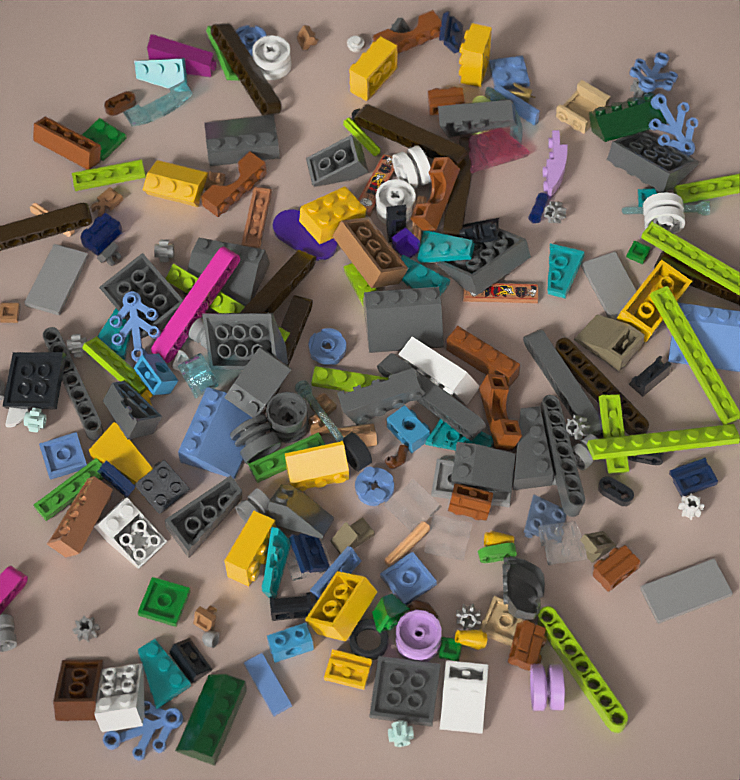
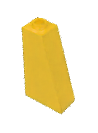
(120, 453)

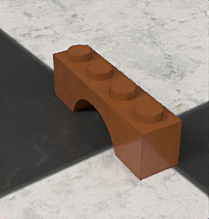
(427, 29)
(443, 177)
(220, 198)
(494, 395)

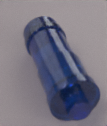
(538, 208)

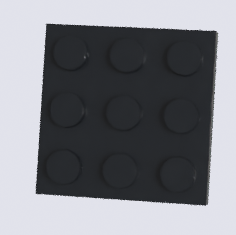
(34, 380)

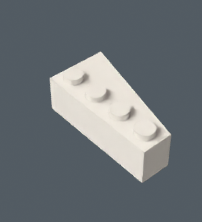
(439, 370)

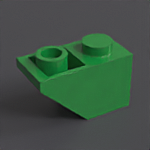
(388, 612)

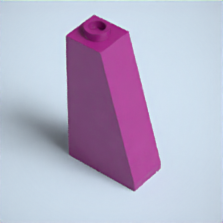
(197, 61)

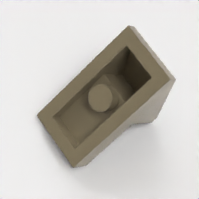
(352, 535)
(597, 545)

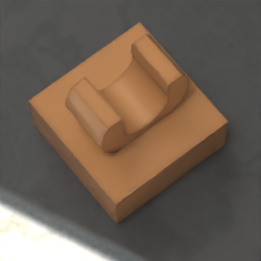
(306, 37)
(214, 178)
(326, 403)
(317, 425)
(205, 618)

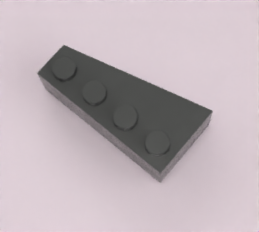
(476, 117)

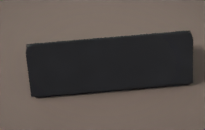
(189, 660)

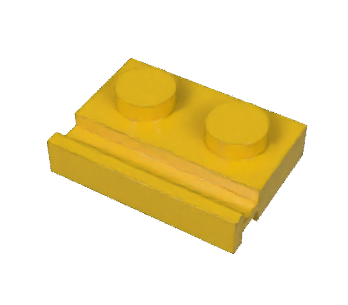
(348, 669)

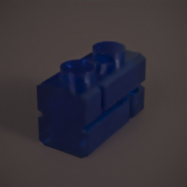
(101, 234)

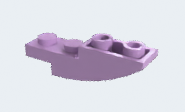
(555, 164)

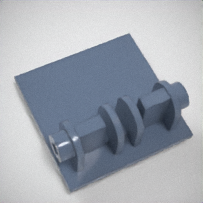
(542, 513)

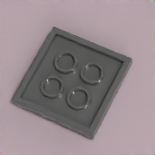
(405, 691)

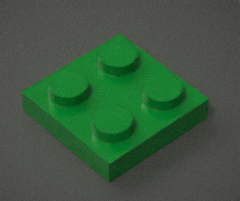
(106, 136)
(164, 601)

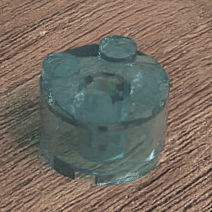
(197, 375)

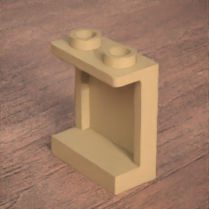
(577, 107)

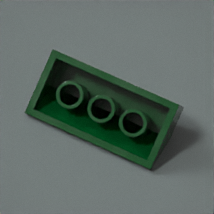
(625, 118)
(212, 718)

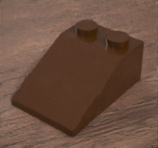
(77, 690)

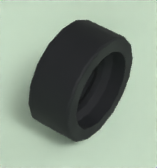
(356, 452)
(368, 624)

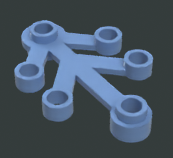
(648, 83)
(674, 127)
(134, 323)
(147, 731)

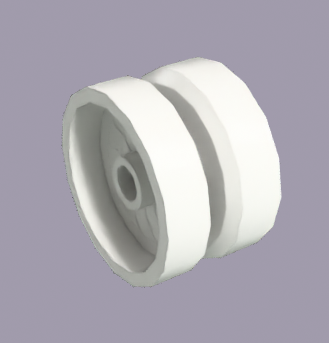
(272, 56)
(412, 166)
(393, 194)
(665, 211)

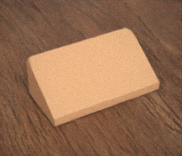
(365, 432)

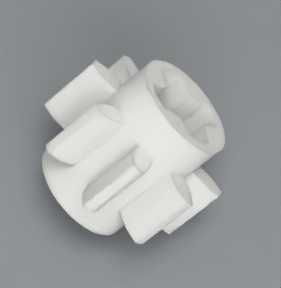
(691, 506)

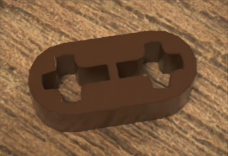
(120, 103)

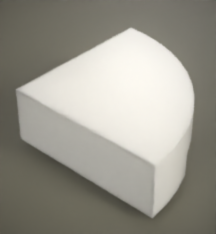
(180, 357)
(15, 416)

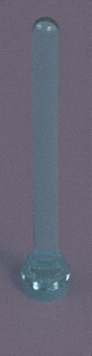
(702, 208)
(305, 390)

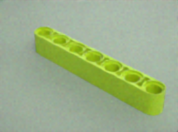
(584, 678)

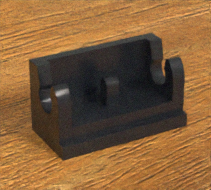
(395, 220)
(651, 376)
(290, 607)

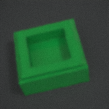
(638, 252)
(450, 649)

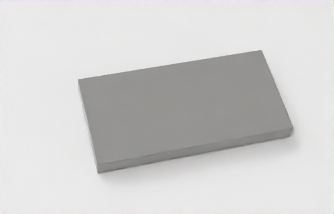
(56, 279)
(609, 283)
(443, 486)
(686, 591)

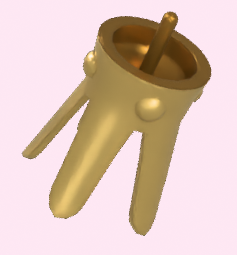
(526, 95)

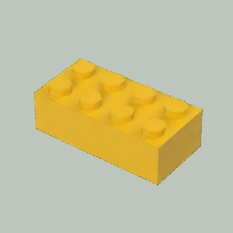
(641, 310)

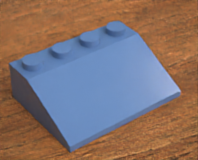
(717, 332)
(208, 436)

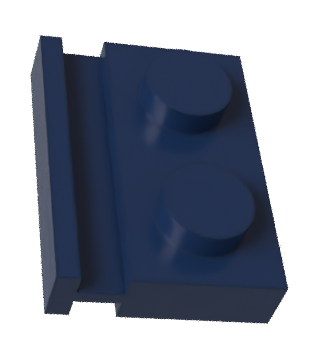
(451, 32)
(693, 477)
(116, 479)
(309, 553)

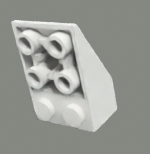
(130, 533)
(464, 696)
(120, 698)

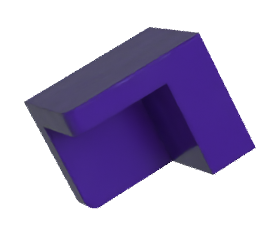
(405, 243)

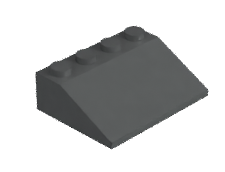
(232, 139)
(650, 162)
(488, 262)
(247, 275)
(152, 287)
(402, 314)
(237, 336)

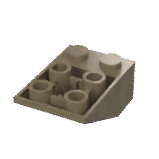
(611, 340)

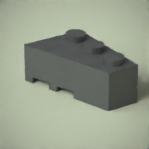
(131, 411)

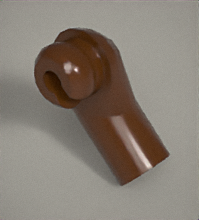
(398, 460)
(423, 606)

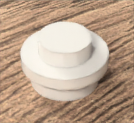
(355, 43)

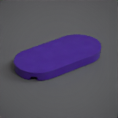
(294, 234)

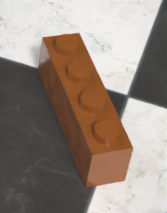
(66, 143)
(481, 355)

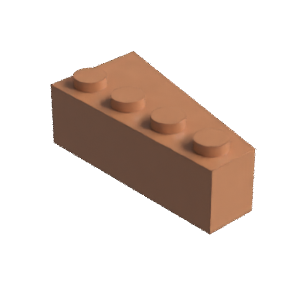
(80, 518)

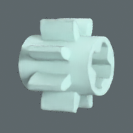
(35, 419)
(400, 733)

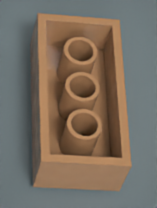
(370, 252)

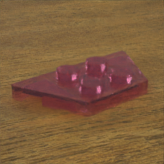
(494, 149)

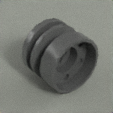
(285, 408)
(254, 438)

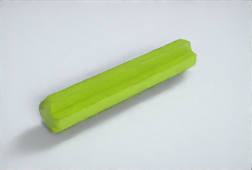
(362, 137)

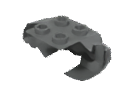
(522, 587)

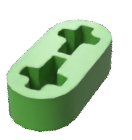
(497, 552)

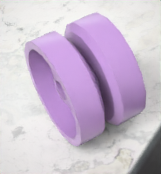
(418, 636)
(550, 686)

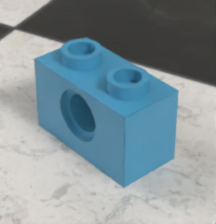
(155, 374)
(406, 418)
(290, 642)

